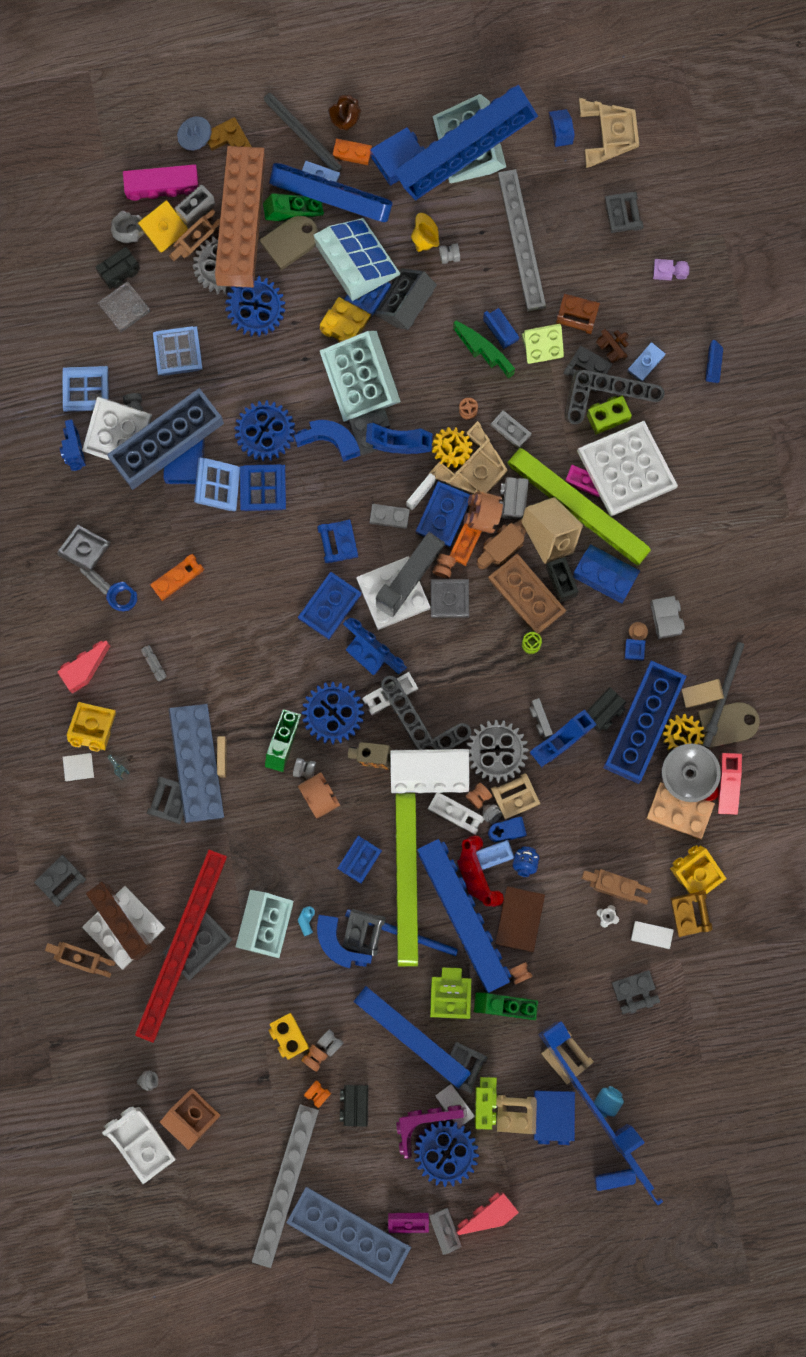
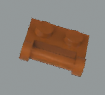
(580, 309)

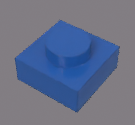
(634, 649)

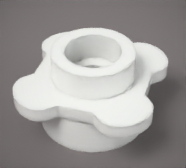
(608, 911)

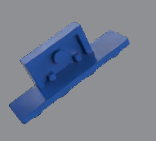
(369, 651)

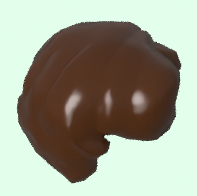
(345, 112)

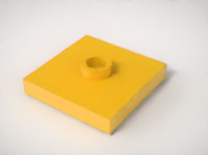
(163, 226)

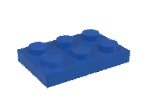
(444, 513)
(329, 605)

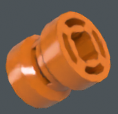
(320, 1097)

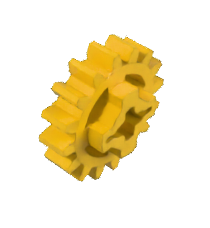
(459, 446)
(680, 727)

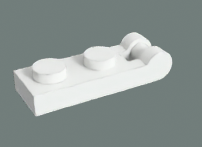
(406, 683)
(455, 813)

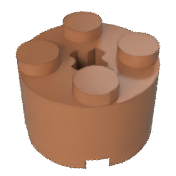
(483, 511)
(318, 795)

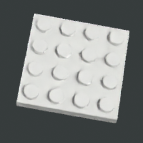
(627, 468)

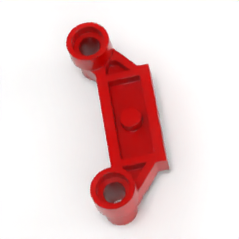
(473, 873)

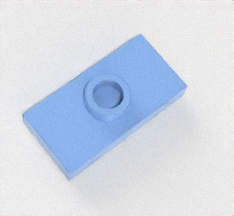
(321, 171)
(646, 362)
(495, 854)

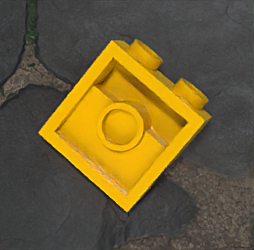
(344, 321)
(90, 726)
(697, 871)

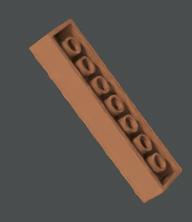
(240, 217)

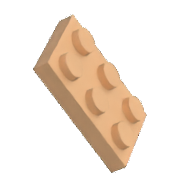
(679, 815)

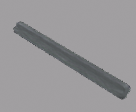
(302, 132)

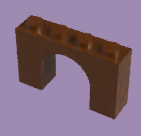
(108, 906)

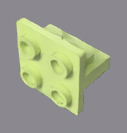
(543, 343)

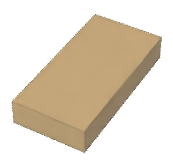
(702, 693)
(221, 756)

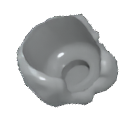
(125, 227)

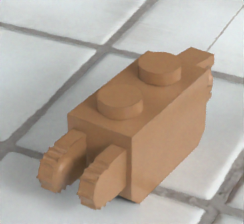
(194, 236)
(503, 546)
(615, 885)
(79, 958)

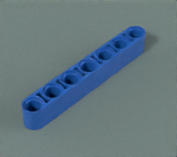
(330, 192)
(412, 1037)

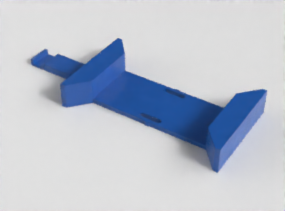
(624, 1139)

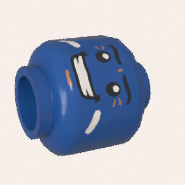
(526, 861)

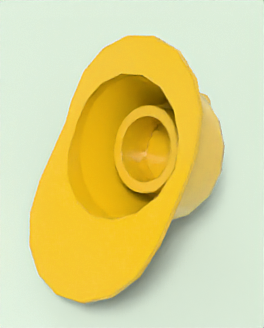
(425, 233)

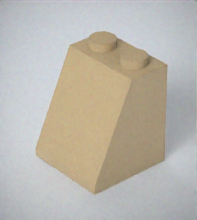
(551, 529)

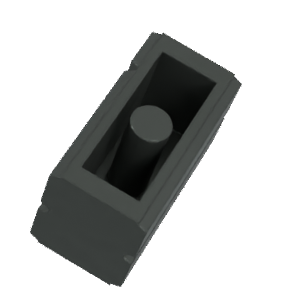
(118, 268)
(562, 579)
(606, 708)
(355, 1105)

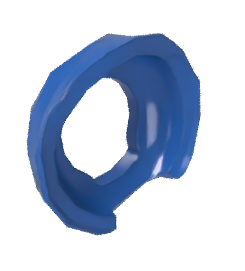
(114, 590)

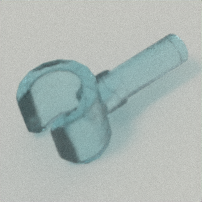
(119, 769)

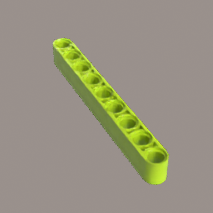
(579, 506)
(406, 879)

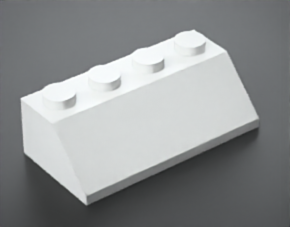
(430, 771)

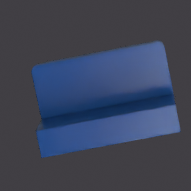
(500, 328)

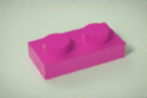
(581, 480)

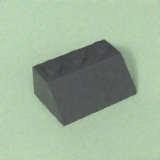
(405, 298)

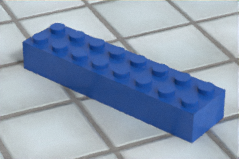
(466, 142)
(462, 915)

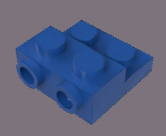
(72, 447)

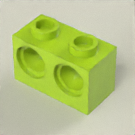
(611, 418)

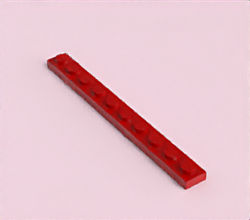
(181, 946)

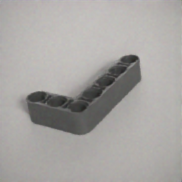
(609, 382)
(392, 597)
(410, 728)

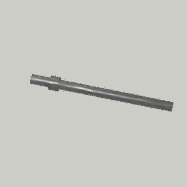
(712, 728)

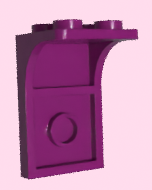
(409, 1122)

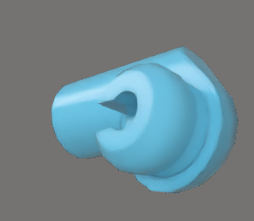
(304, 920)

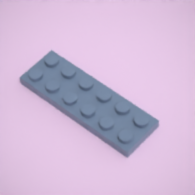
(196, 763)
(348, 1235)

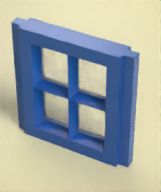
(262, 487)

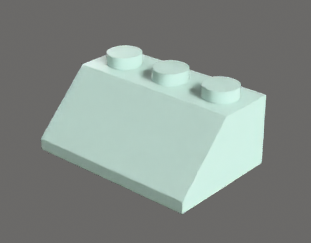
(264, 923)

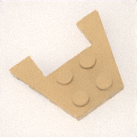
(617, 130)
(480, 471)

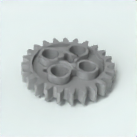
(202, 263)
(496, 733)

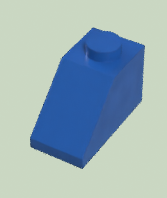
(561, 127)

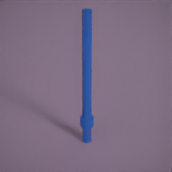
(421, 939)

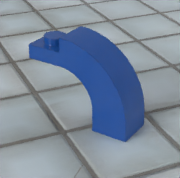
(330, 432)
(396, 441)
(563, 738)
(328, 940)

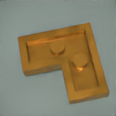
(228, 132)

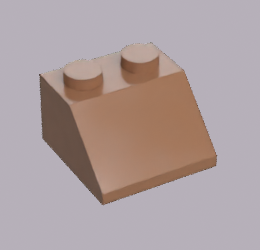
(190, 1118)

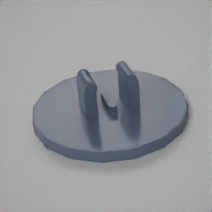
(194, 133)

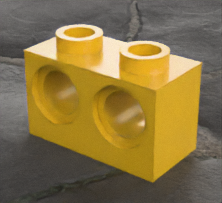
(294, 1033)

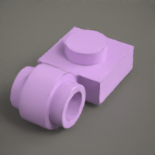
(664, 269)

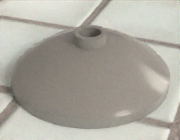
(705, 772)

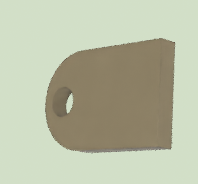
(289, 241)
(731, 724)

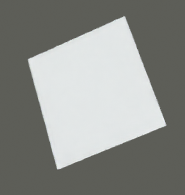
(78, 767)

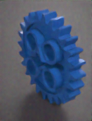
(254, 323)
(279, 438)
(345, 701)
(461, 1162)

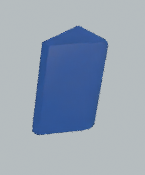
(714, 362)
(615, 1179)

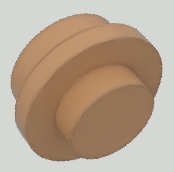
(638, 631)

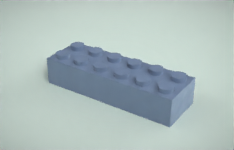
(165, 439)

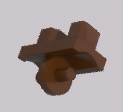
(607, 339)

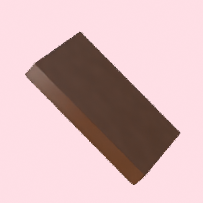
(520, 919)

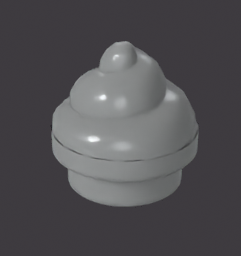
(491, 813)
(148, 1080)

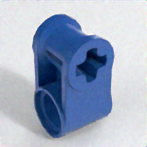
(511, 829)

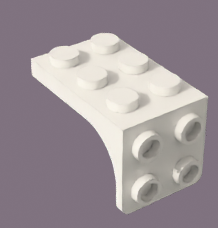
(139, 1143)

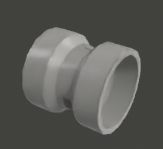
(449, 253)
(299, 768)
(326, 1039)

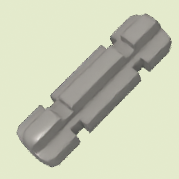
(97, 580)
(153, 663)

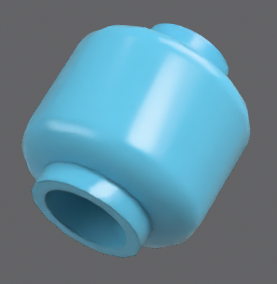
(609, 1101)

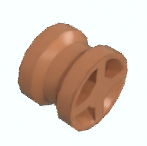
(471, 406)
(520, 973)

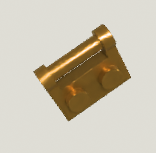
(684, 914)

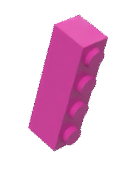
(160, 182)

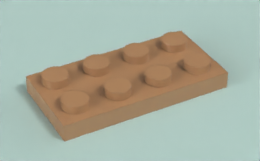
(527, 594)

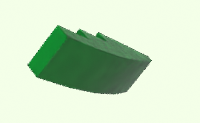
(479, 345)

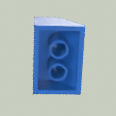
(606, 573)

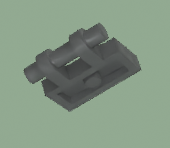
(633, 986)

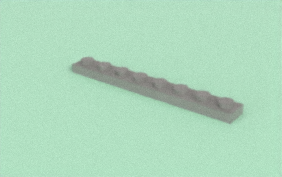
(521, 240)
(285, 1186)

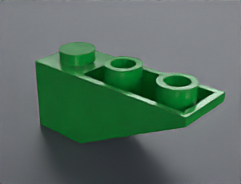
(283, 207)
(282, 740)
(505, 1006)

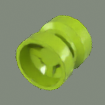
(531, 643)

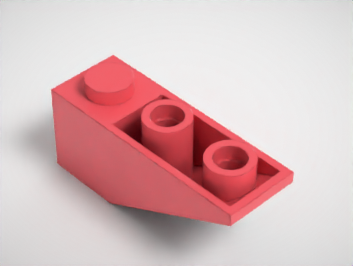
(80, 671)
(729, 783)
(493, 1215)

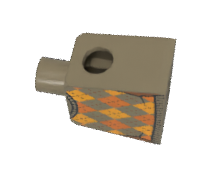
(379, 755)

